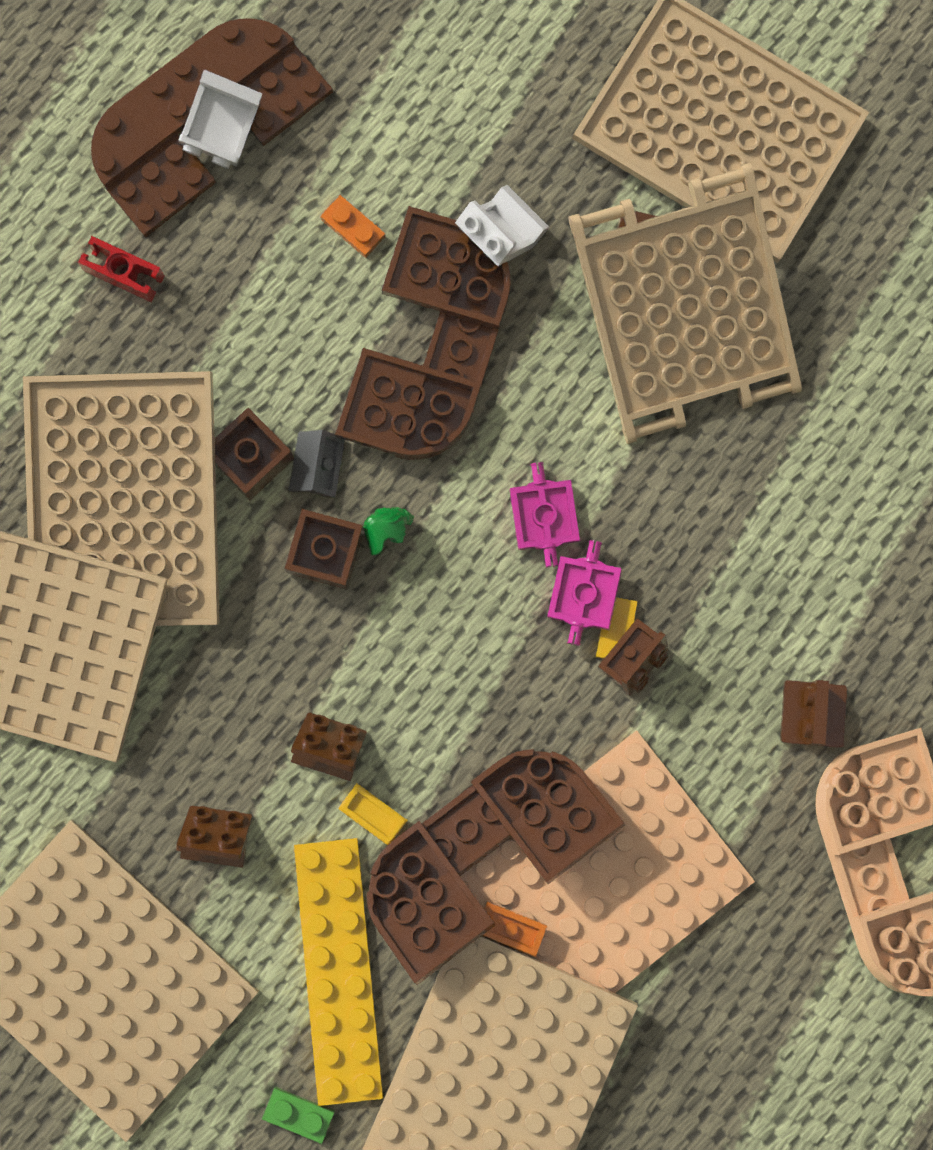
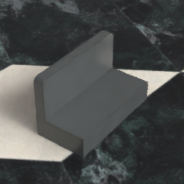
(316, 463)

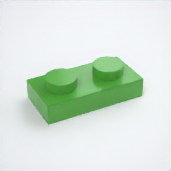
(298, 1115)

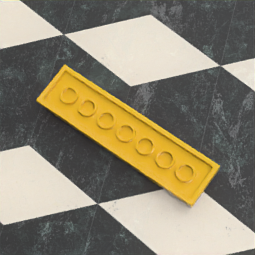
(338, 972)

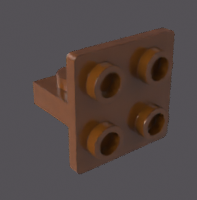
(635, 657)
(813, 713)
(328, 746)
(214, 836)

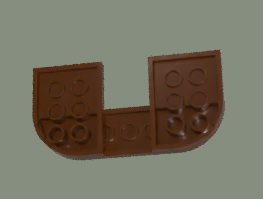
(138, 137)
(428, 407)
(417, 880)

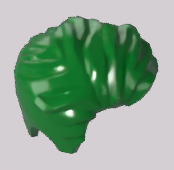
(384, 525)

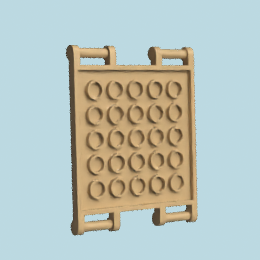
(687, 303)

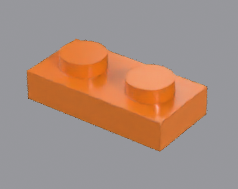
(352, 226)
(515, 929)

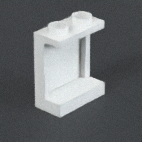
(220, 119)
(502, 226)

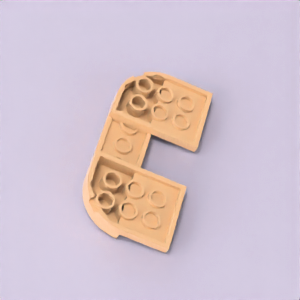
(860, 805)

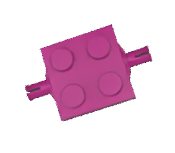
(544, 514)
(584, 593)

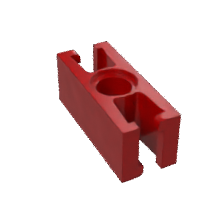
(116, 258)

